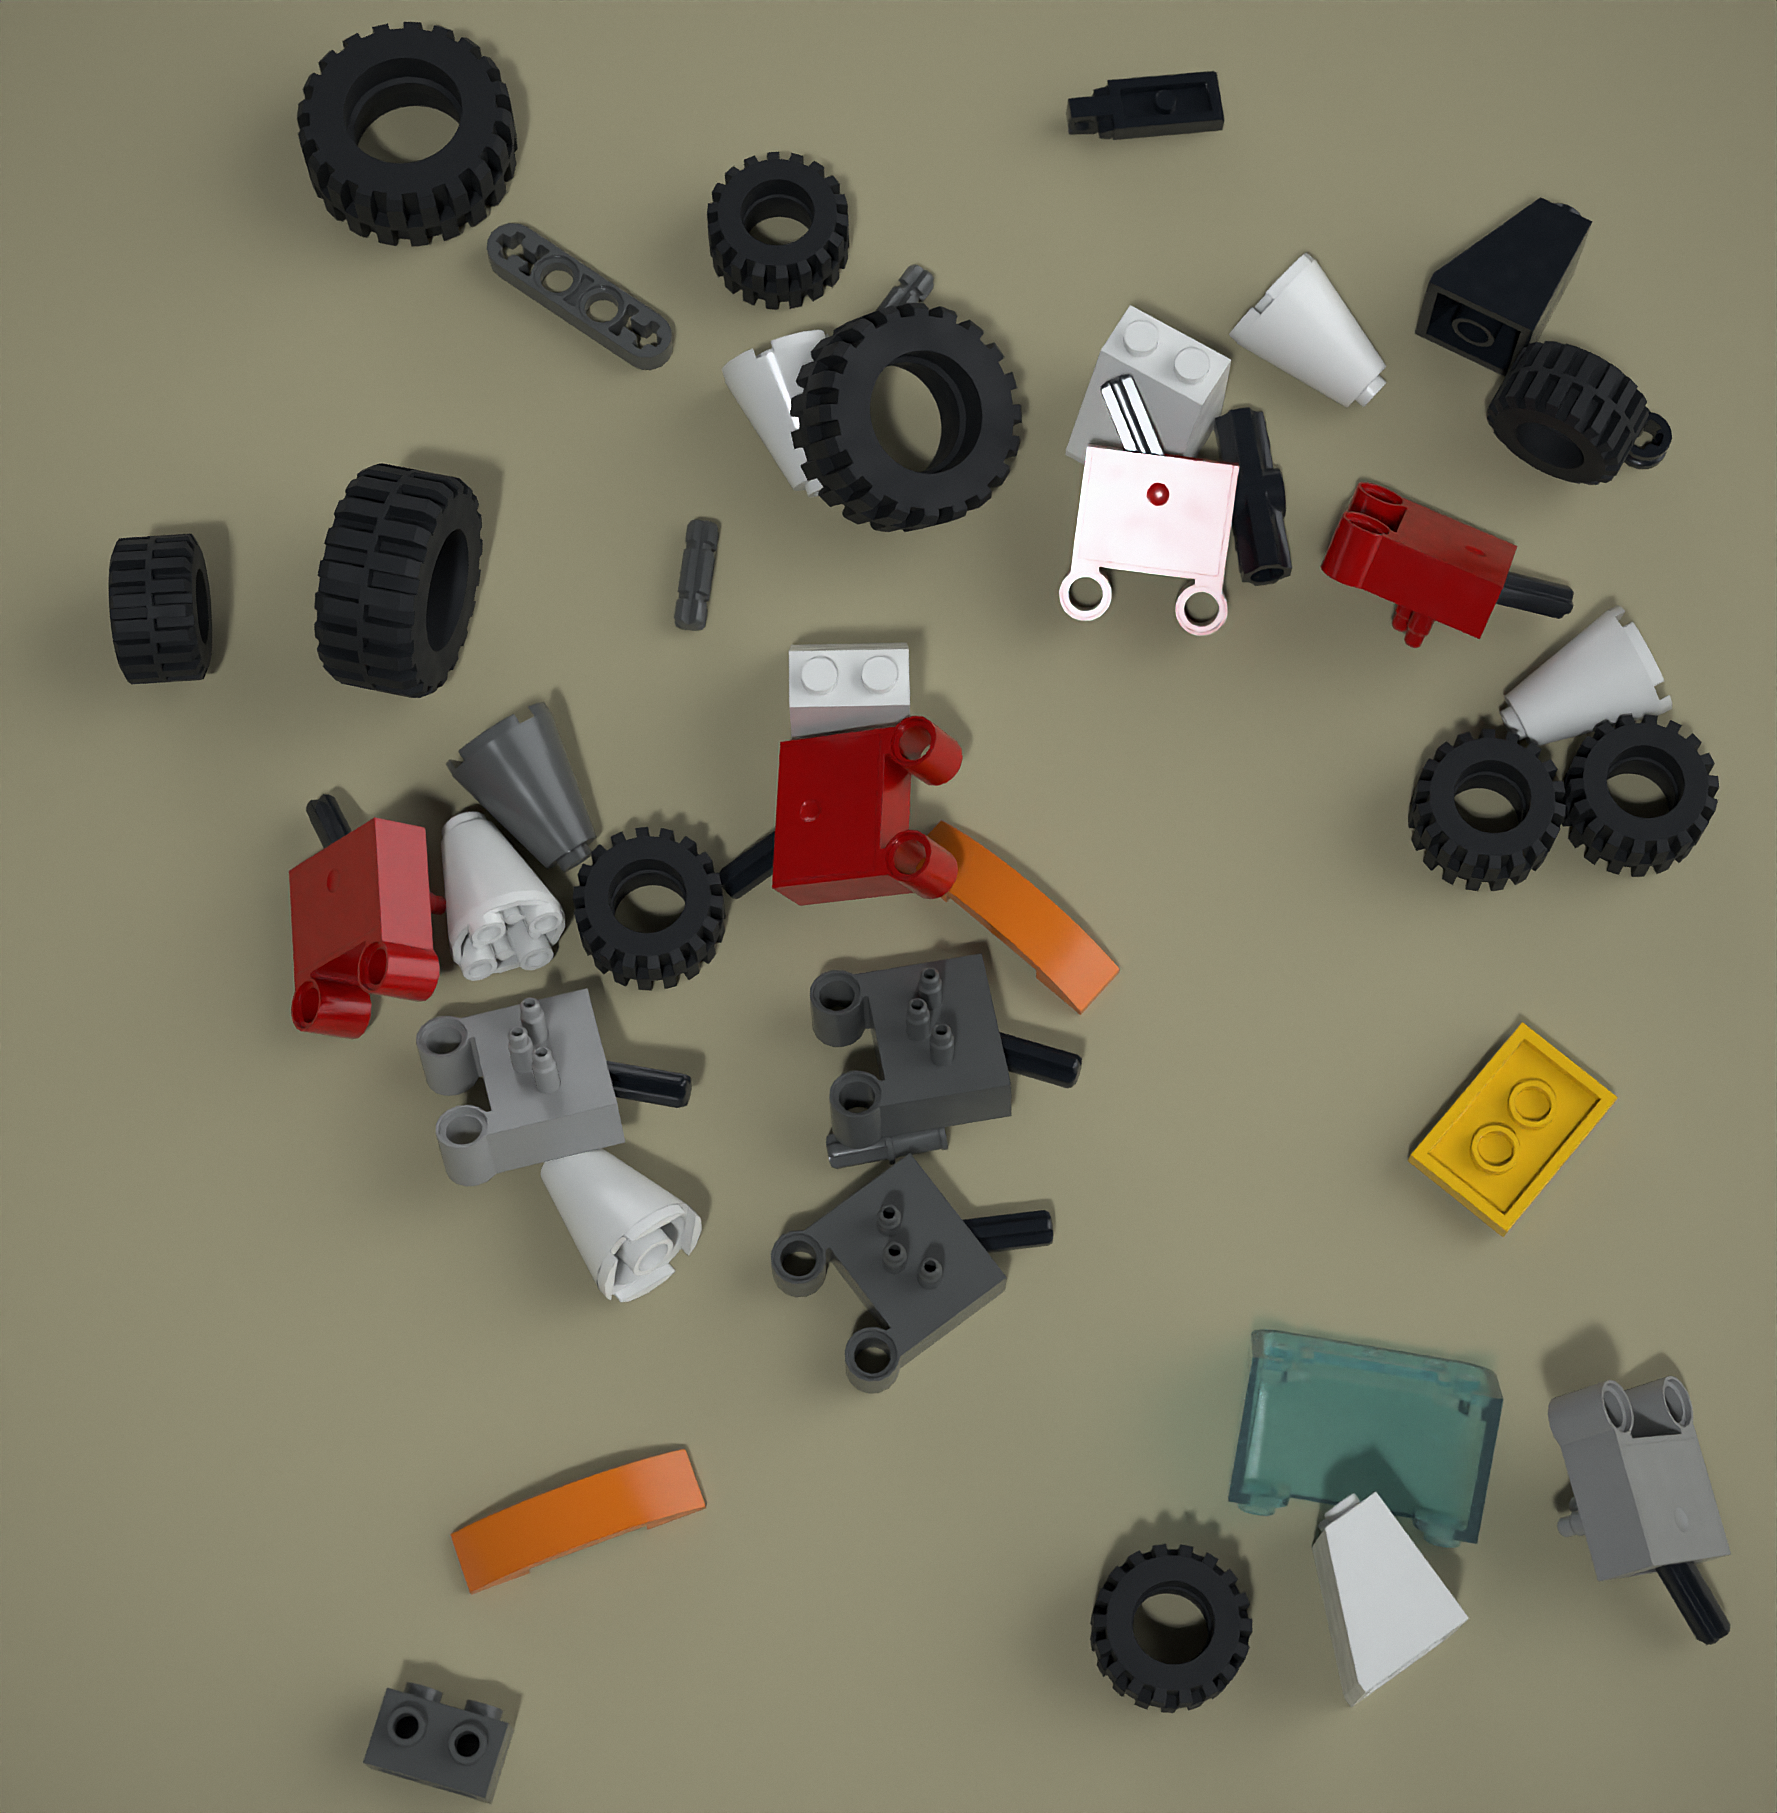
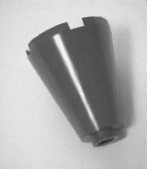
(529, 787)

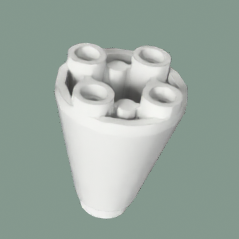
(494, 902)

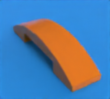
(1025, 920)
(576, 1518)

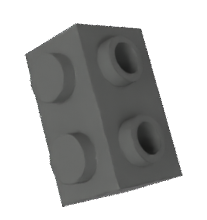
(440, 1743)

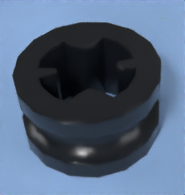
(1652, 454)

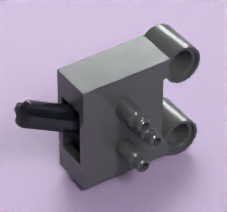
(932, 1049)
(907, 1263)

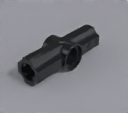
(1258, 497)

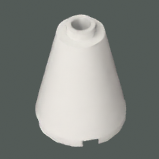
(1312, 336)
(764, 392)
(1587, 683)
(620, 1221)

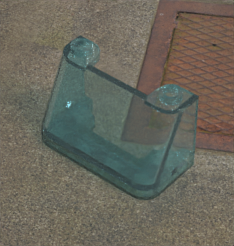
(1362, 1421)

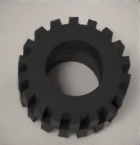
(770, 191)
(1568, 413)
(160, 609)
(1654, 754)
(1494, 766)
(642, 863)
(1209, 1590)

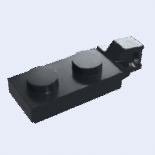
(1149, 107)

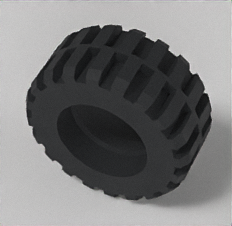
(397, 72)
(971, 403)
(398, 580)

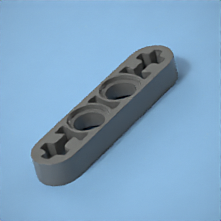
(585, 290)

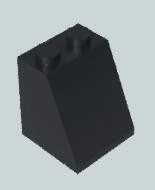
(1504, 286)

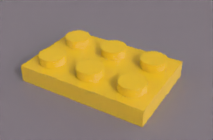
(1512, 1129)

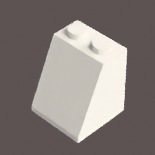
(1175, 377)
(847, 687)
(1378, 1595)

